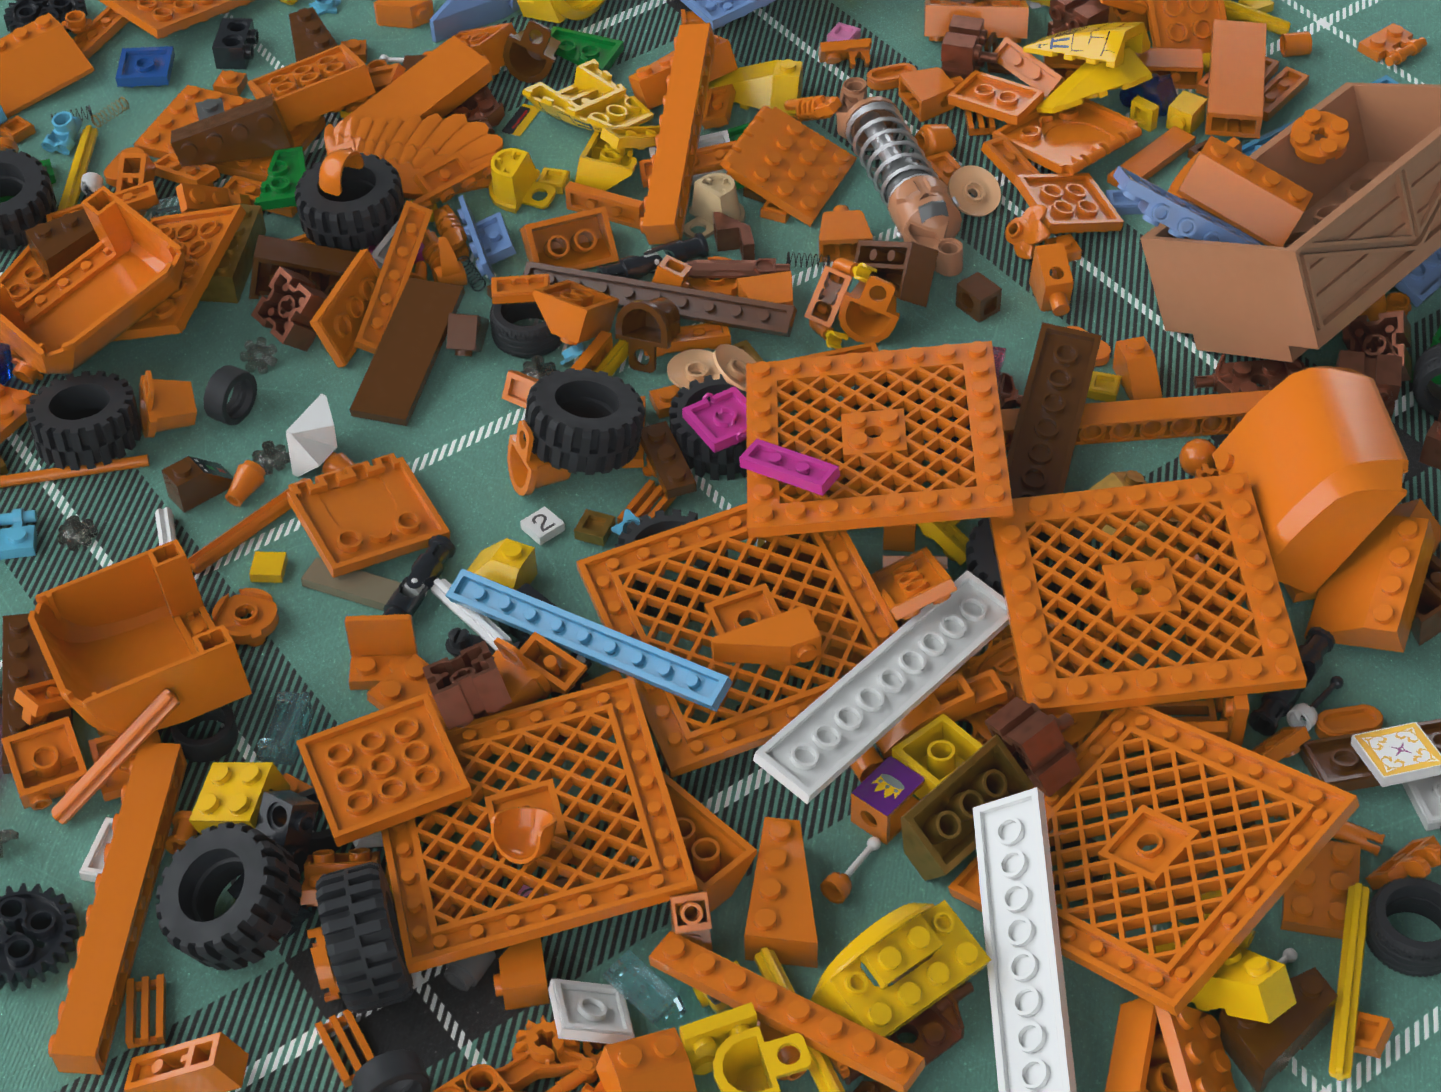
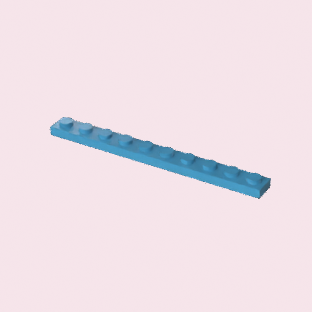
(590, 640)

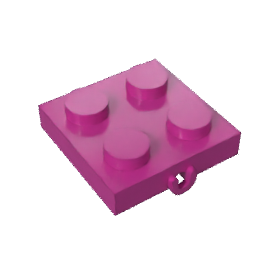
(720, 420)

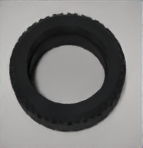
(521, 340)
(1424, 389)
(1390, 946)

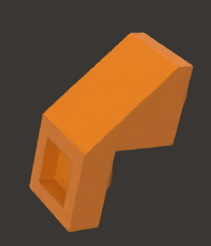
(692, 917)

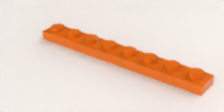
(789, 1012)

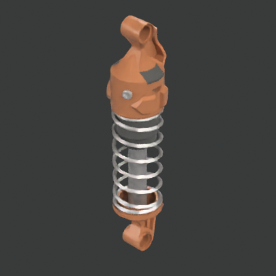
(909, 188)

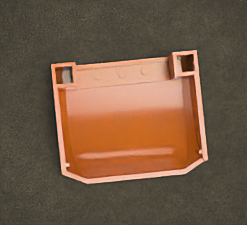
(97, 292)
(1318, 469)
(132, 635)

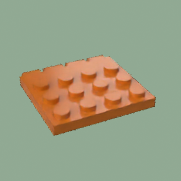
(1070, 137)
(787, 164)
(366, 514)

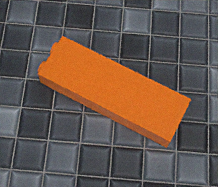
(1236, 79)
(432, 85)

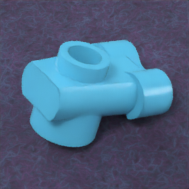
(64, 134)

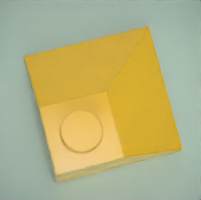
(506, 563)

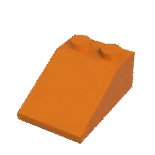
(647, 1064)

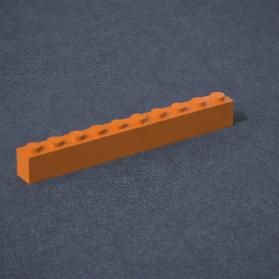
(678, 134)
(118, 911)

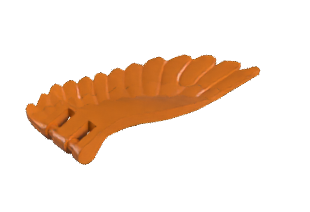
(416, 143)

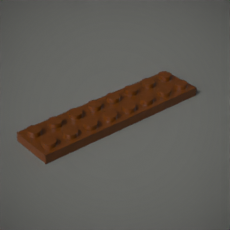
(1051, 411)

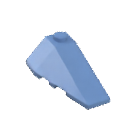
(468, 14)

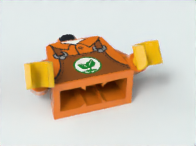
(829, 295)

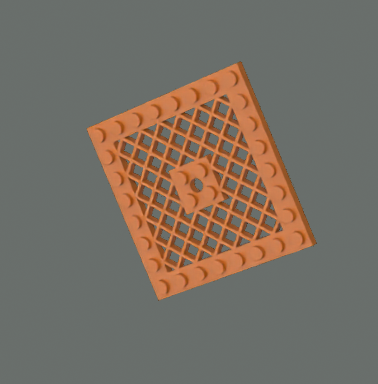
(982, 495)
(1222, 498)
(725, 530)
(616, 711)
(1176, 975)

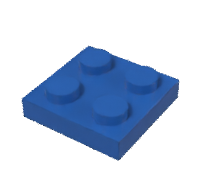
(145, 66)

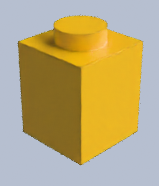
(1186, 112)

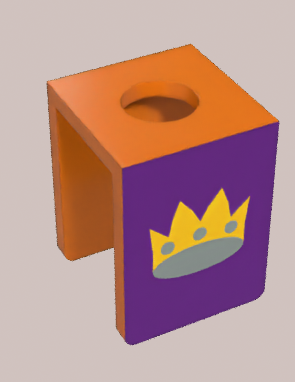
(884, 799)

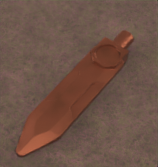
(735, 268)

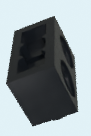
(235, 43)
(288, 821)

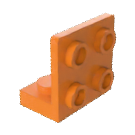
(378, 647)

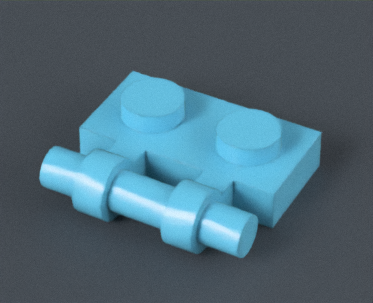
(19, 539)

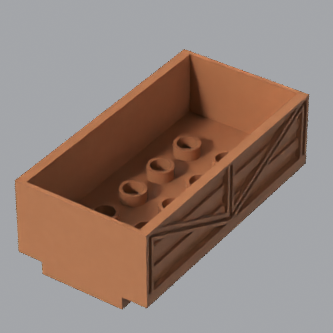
(1359, 236)

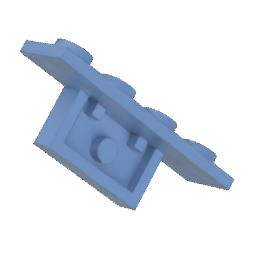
(489, 238)

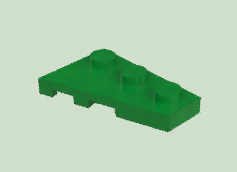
(583, 47)
(283, 175)

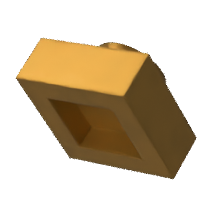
(594, 527)

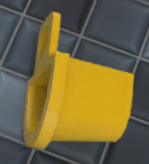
(515, 181)
(753, 1065)

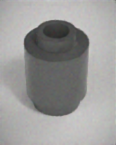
(468, 971)

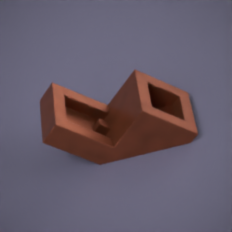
(733, 235)

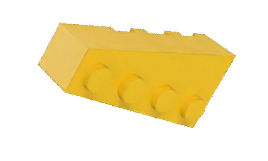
(1245, 986)

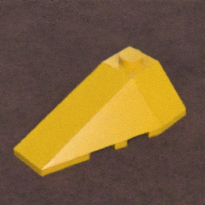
(1094, 80)
(765, 84)
(603, 166)

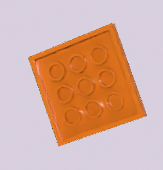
(383, 769)

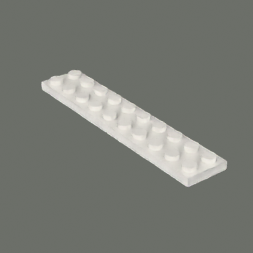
(883, 689)
(1023, 946)

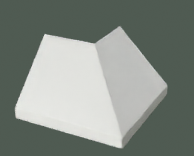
(311, 437)

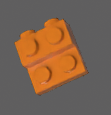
(44, 762)

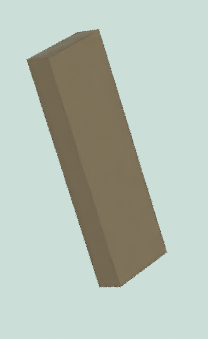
(353, 586)

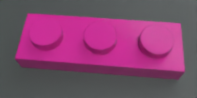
(789, 466)

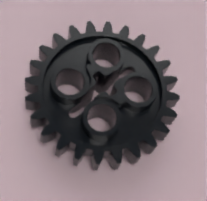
(27, 11)
(34, 934)

